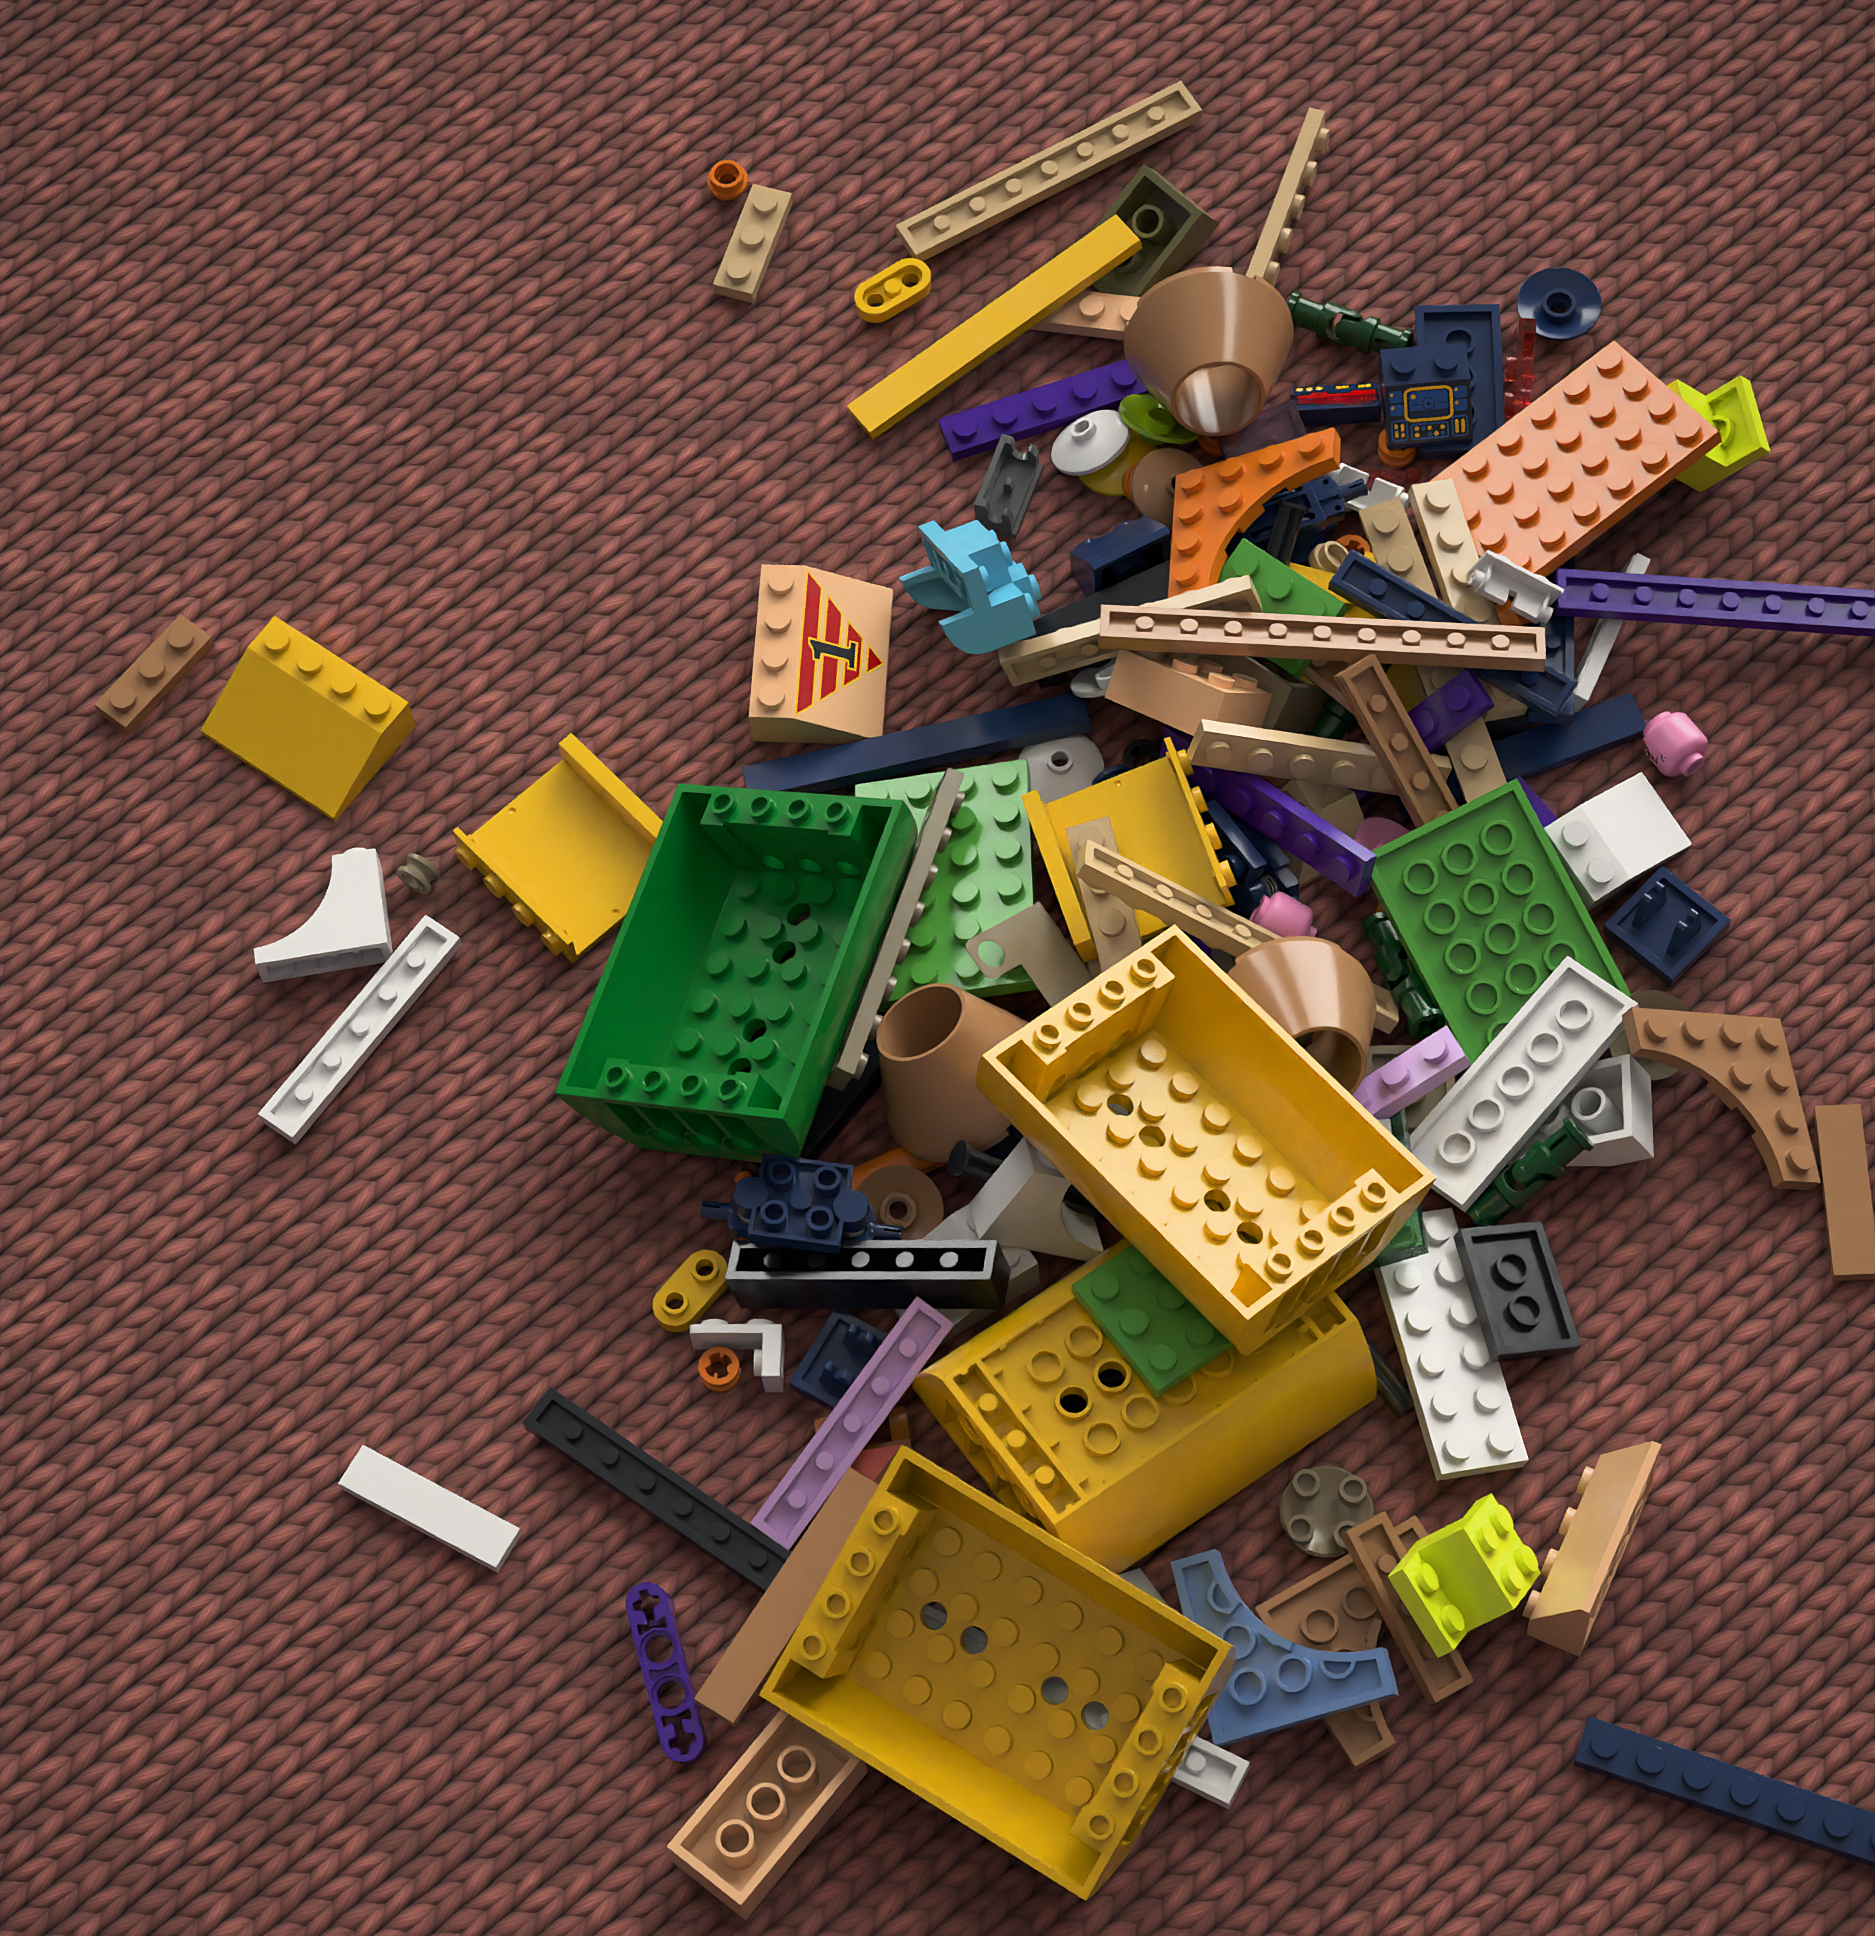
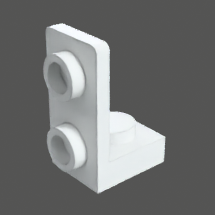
(758, 1334)

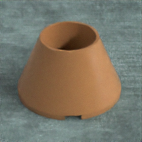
(1203, 322)
(1311, 988)
(929, 1070)

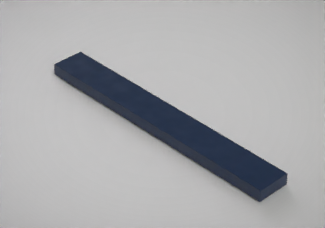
(923, 747)

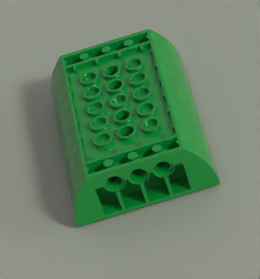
(705, 971)

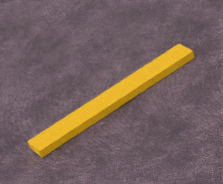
(994, 326)

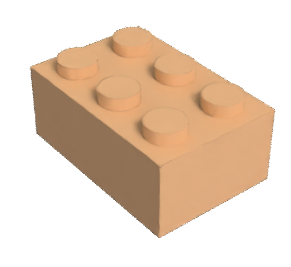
(1185, 691)

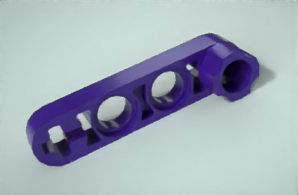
(659, 1674)

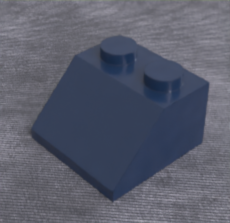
(1120, 554)

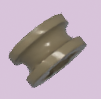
(418, 873)

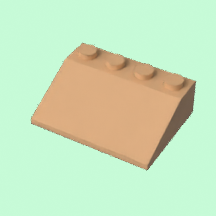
(1591, 1547)

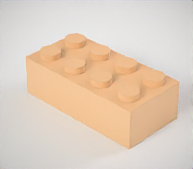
(765, 1812)

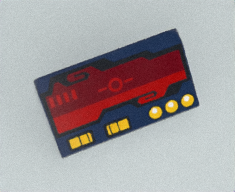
(1338, 404)

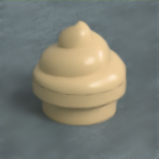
(1328, 556)

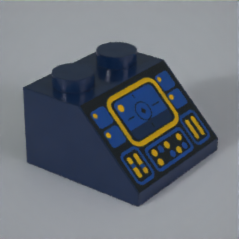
(1426, 395)

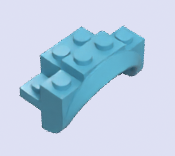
(978, 577)

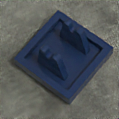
(1666, 926)
(836, 1358)

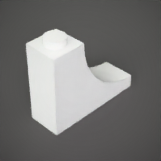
(343, 932)
(1026, 1209)

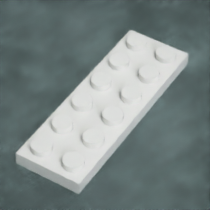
(1518, 1081)
(1446, 1359)

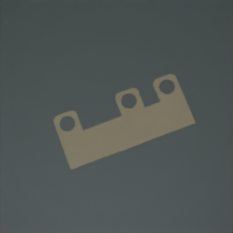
(1042, 951)

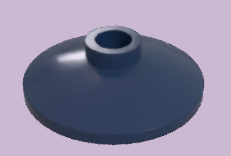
(1561, 290)

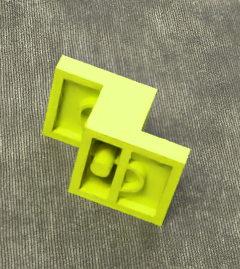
(1737, 418)
(1465, 1574)

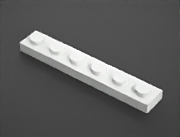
(360, 1029)

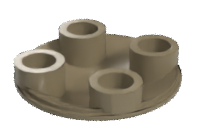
(1322, 1506)

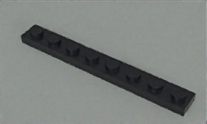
(656, 1490)

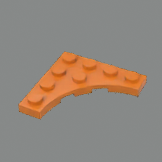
(1229, 497)

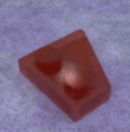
(1520, 369)

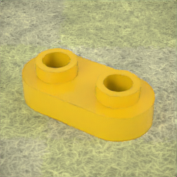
(890, 290)
(693, 1289)

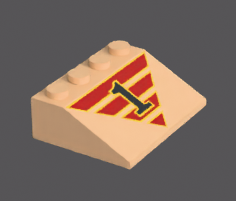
(819, 657)

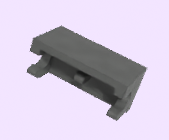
(1008, 488)

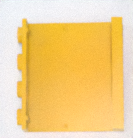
(1154, 825)
(566, 851)

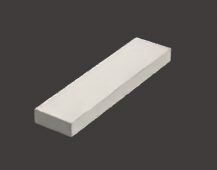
(1601, 643)
(430, 1508)

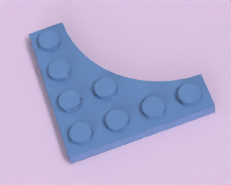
(1272, 1678)

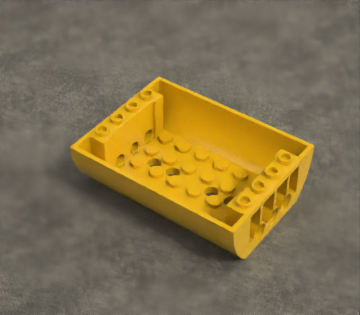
(1236, 1123)
(1131, 1462)
(978, 1726)

